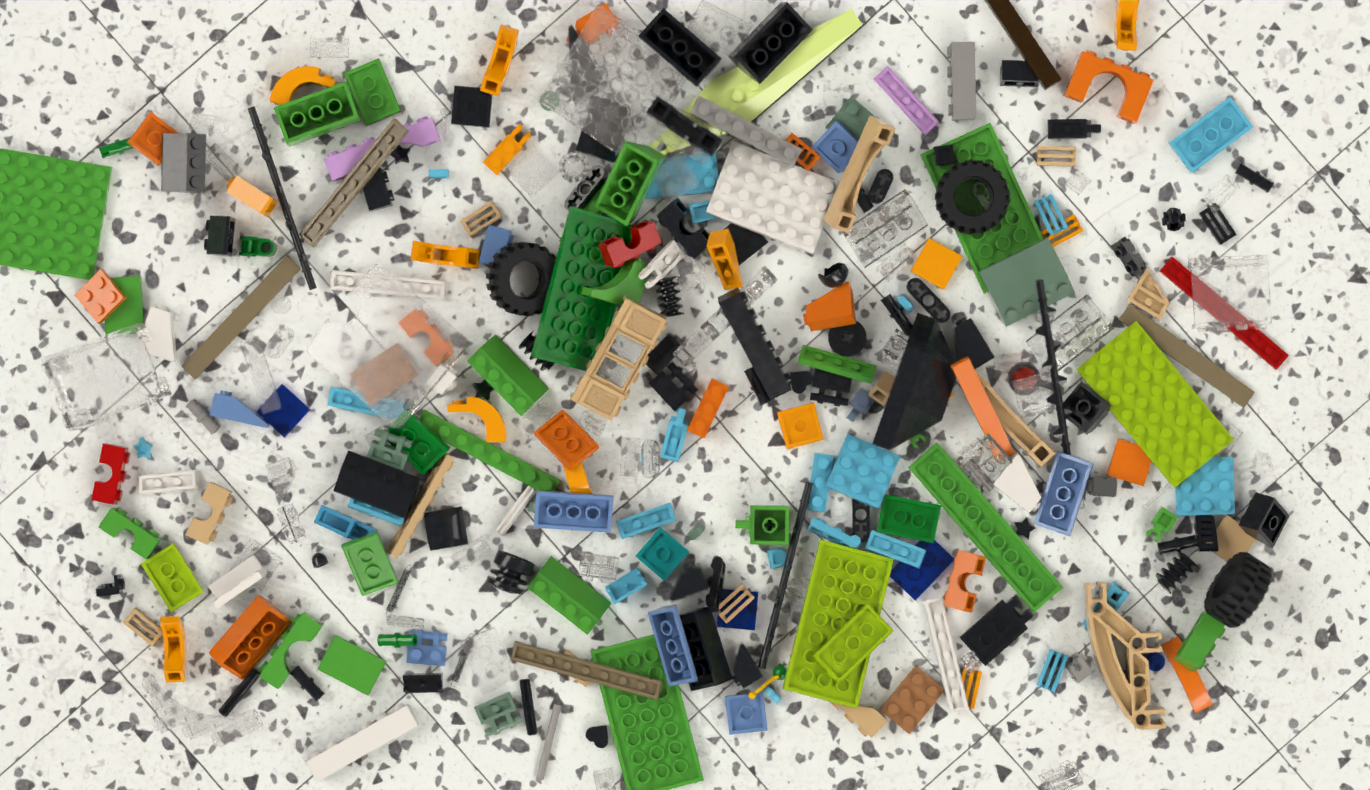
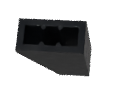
(970, 343)

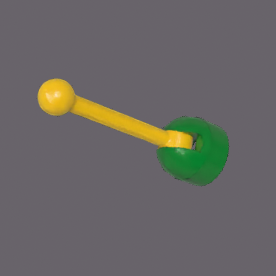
(779, 673)

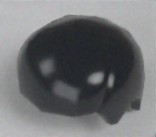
(834, 276)

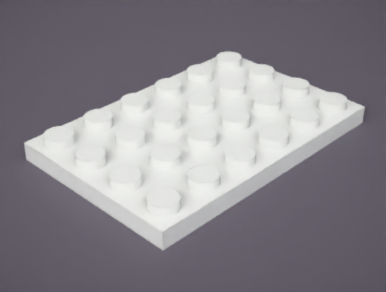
(772, 197)

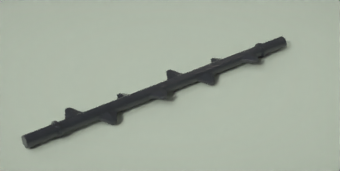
(290, 224)
(1051, 364)
(785, 575)

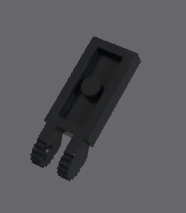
(716, 584)

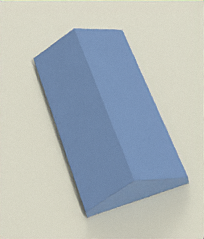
(1063, 493)
(573, 511)

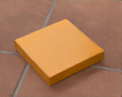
(936, 263)
(800, 425)

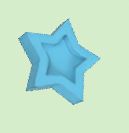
(143, 448)

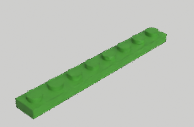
(489, 453)

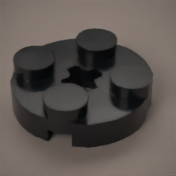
(844, 348)

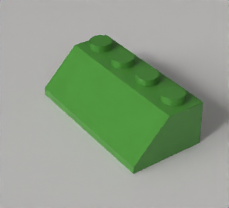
(317, 114)
(629, 182)
(508, 375)
(569, 595)

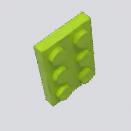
(172, 577)

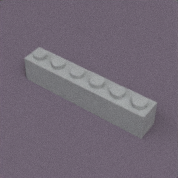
(745, 131)

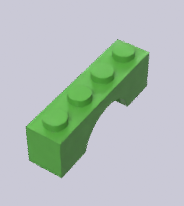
(276, 670)

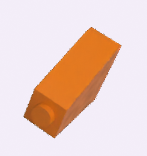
(831, 309)

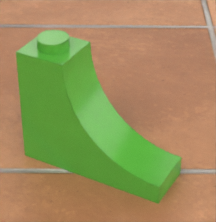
(624, 283)

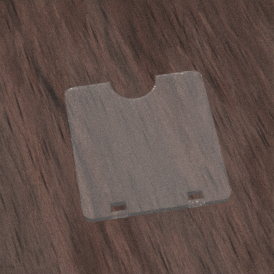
(389, 348)

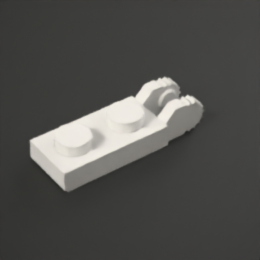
(662, 263)

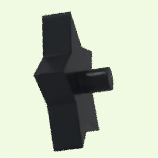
(400, 154)
(483, 389)
(1024, 528)

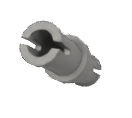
(203, 416)

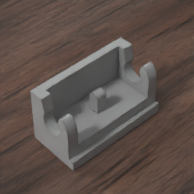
(1079, 670)

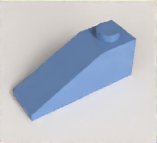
(233, 409)

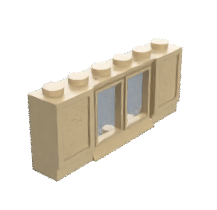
(619, 358)

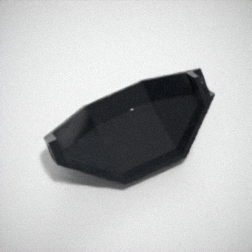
(919, 387)

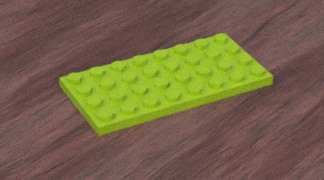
(1155, 404)
(837, 588)

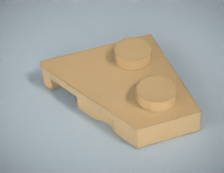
(1148, 296)

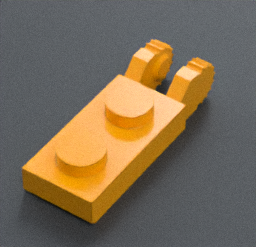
(506, 151)

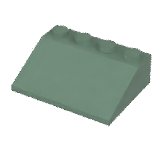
(1013, 281)

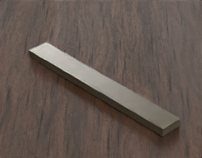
(354, 182)
(241, 317)
(1189, 357)
(586, 670)

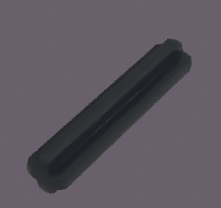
(239, 692)
(528, 707)

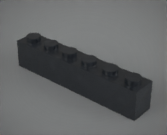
(754, 343)

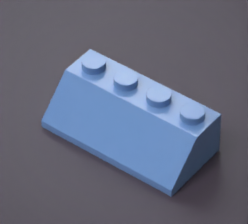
(672, 645)

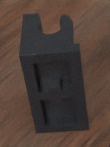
(1017, 74)
(662, 354)
(423, 682)

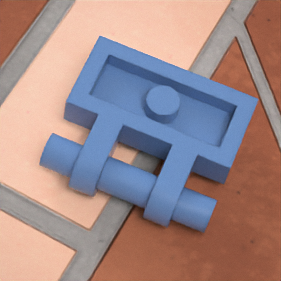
(427, 654)

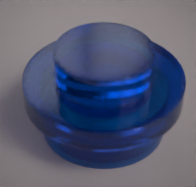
(1156, 661)

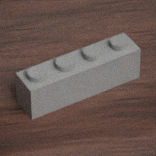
(962, 81)

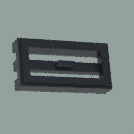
(1225, 237)

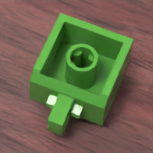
(758, 532)

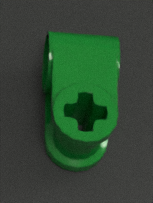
(254, 247)

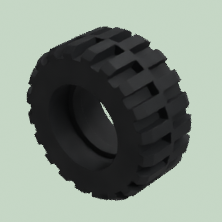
(998, 197)
(500, 277)
(1238, 589)

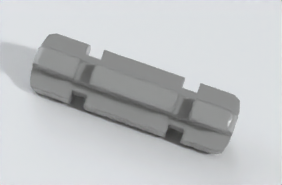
(978, 476)

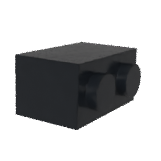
(377, 192)

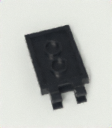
(996, 630)

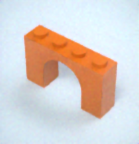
(1135, 84)

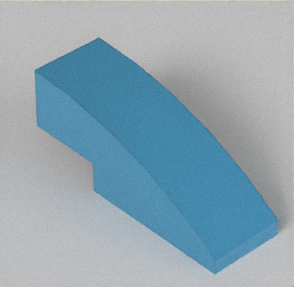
(342, 524)

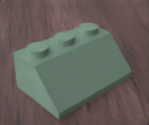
(852, 116)

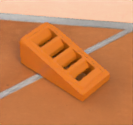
(801, 162)

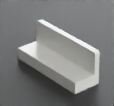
(237, 580)

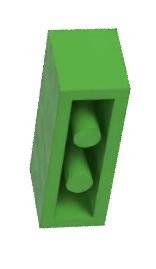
(1199, 642)

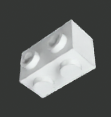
(447, 382)

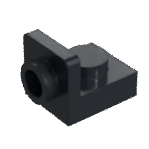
(108, 589)

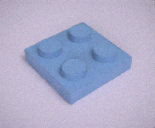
(836, 146)
(745, 714)

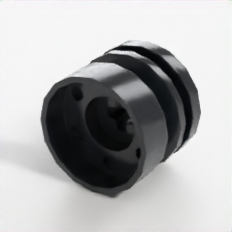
(510, 572)

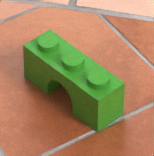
(145, 540)

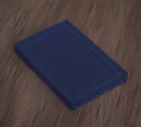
(916, 580)

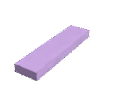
(906, 100)

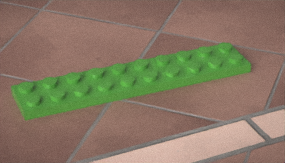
(985, 527)

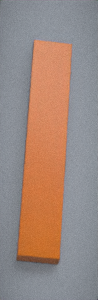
(980, 403)

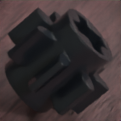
(1173, 219)

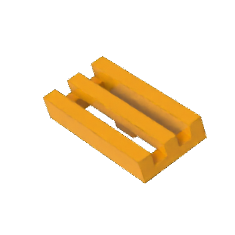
(1076, 224)
(976, 686)

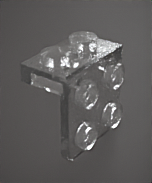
(986, 455)

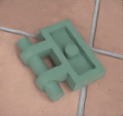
(388, 454)
(496, 708)

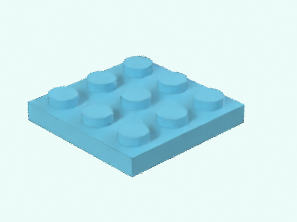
(862, 471)
(1208, 489)

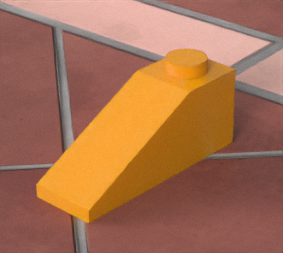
(725, 258)

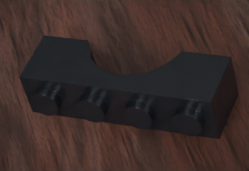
(683, 127)

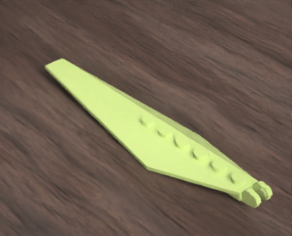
(748, 99)

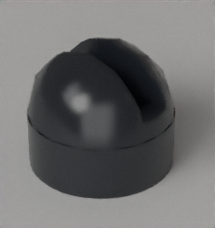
(319, 560)

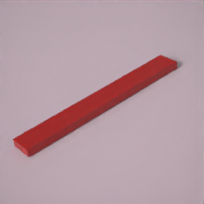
(1251, 337)

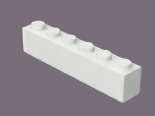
(362, 742)

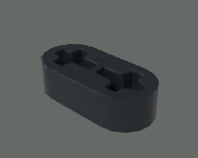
(876, 183)

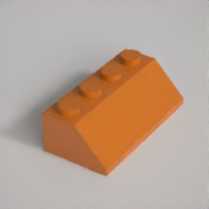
(250, 637)

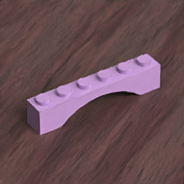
(420, 134)

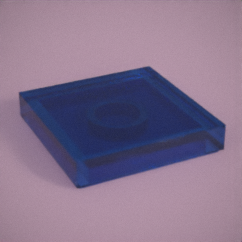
(290, 414)
(745, 618)

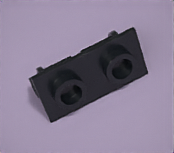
(1123, 250)

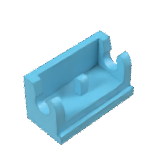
(626, 585)

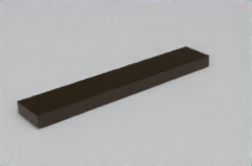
(1024, 42)

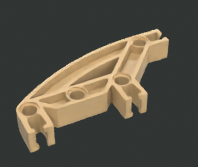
(1129, 697)

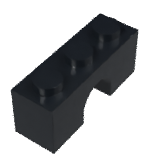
(673, 219)

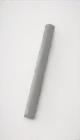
(548, 741)

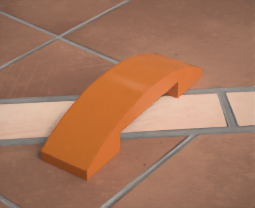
(1190, 680)

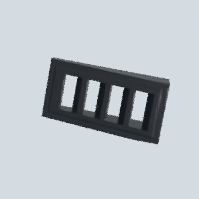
(1206, 532)

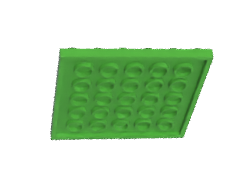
(51, 213)

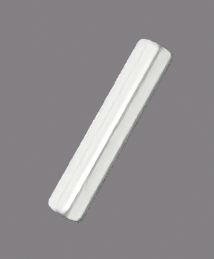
(516, 510)

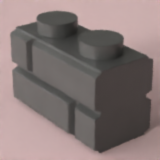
(1102, 486)

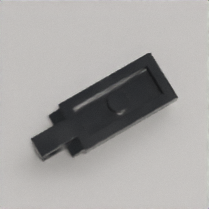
(1071, 128)

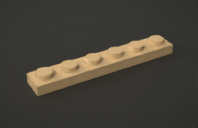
(417, 509)

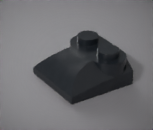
(1086, 407)
(445, 528)

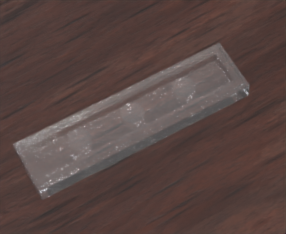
(260, 374)

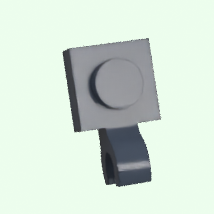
(861, 403)

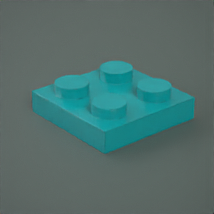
(662, 554)

